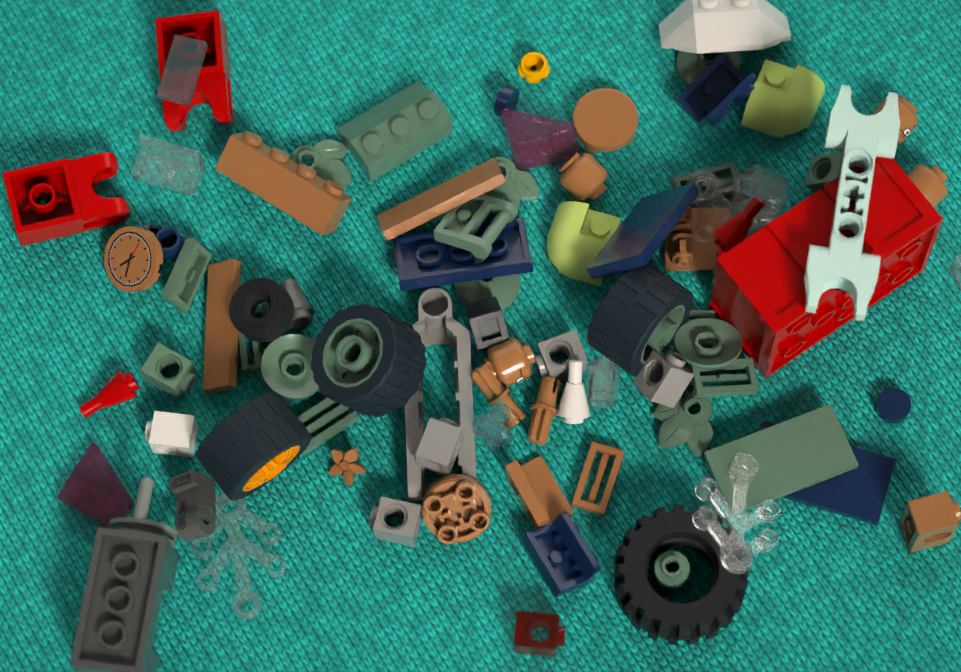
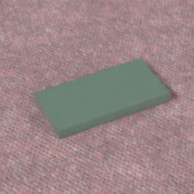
(788, 456)

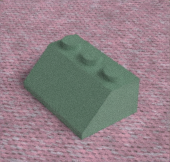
(396, 130)

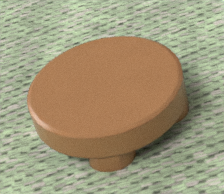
(605, 120)
(456, 508)

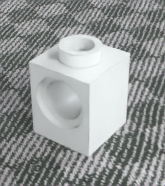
(172, 434)

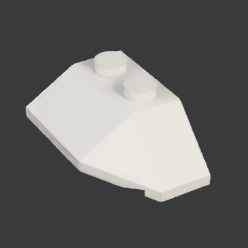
(723, 26)

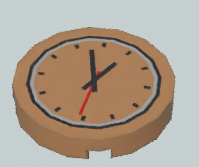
(133, 259)

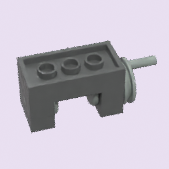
(125, 592)

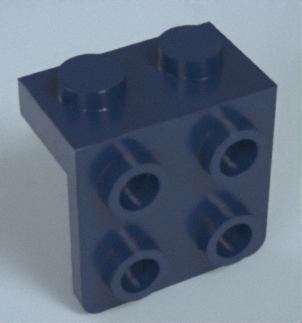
(712, 92)

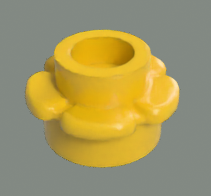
(534, 59)

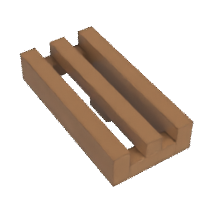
(589, 505)

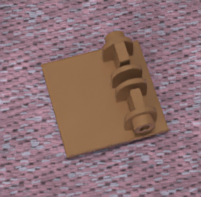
(681, 249)

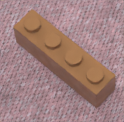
(283, 182)

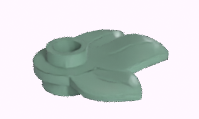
(326, 160)
(517, 185)
(683, 427)

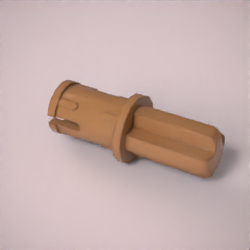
(496, 393)
(544, 410)

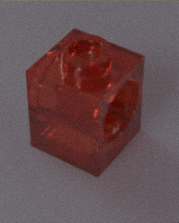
(527, 622)

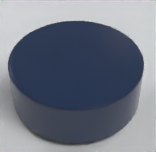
(506, 99)
(893, 405)

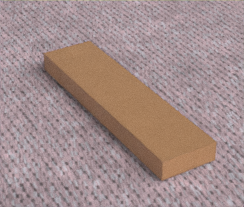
(441, 199)
(220, 333)

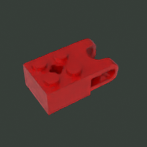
(214, 78)
(70, 196)

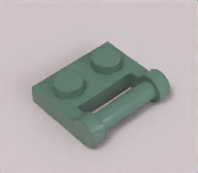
(464, 221)

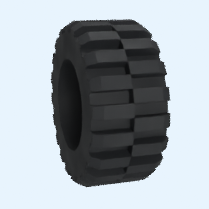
(652, 611)

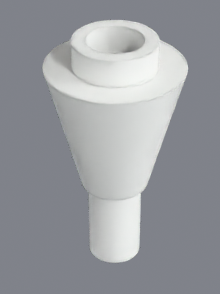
(574, 404)

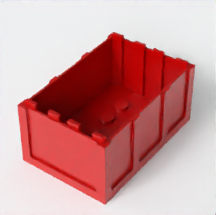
(762, 278)

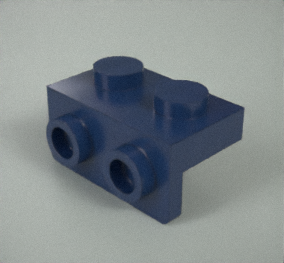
(561, 555)

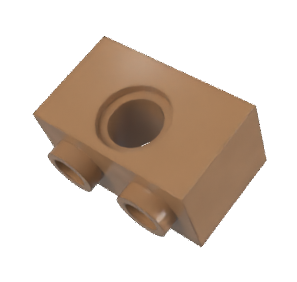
(930, 521)

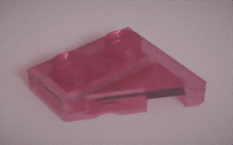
(538, 139)
(96, 489)

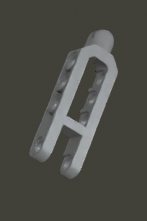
(438, 328)

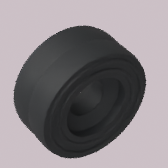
(276, 319)

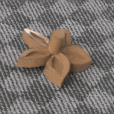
(346, 464)

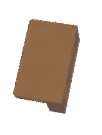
(537, 491)

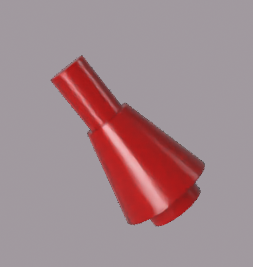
(737, 228)
(117, 390)

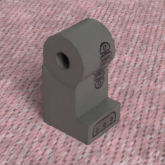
(194, 505)

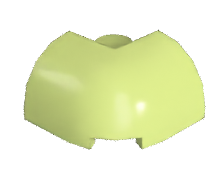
(783, 100)
(577, 238)

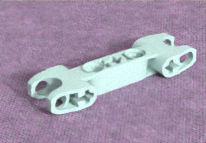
(843, 263)

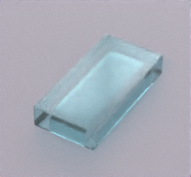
(182, 70)

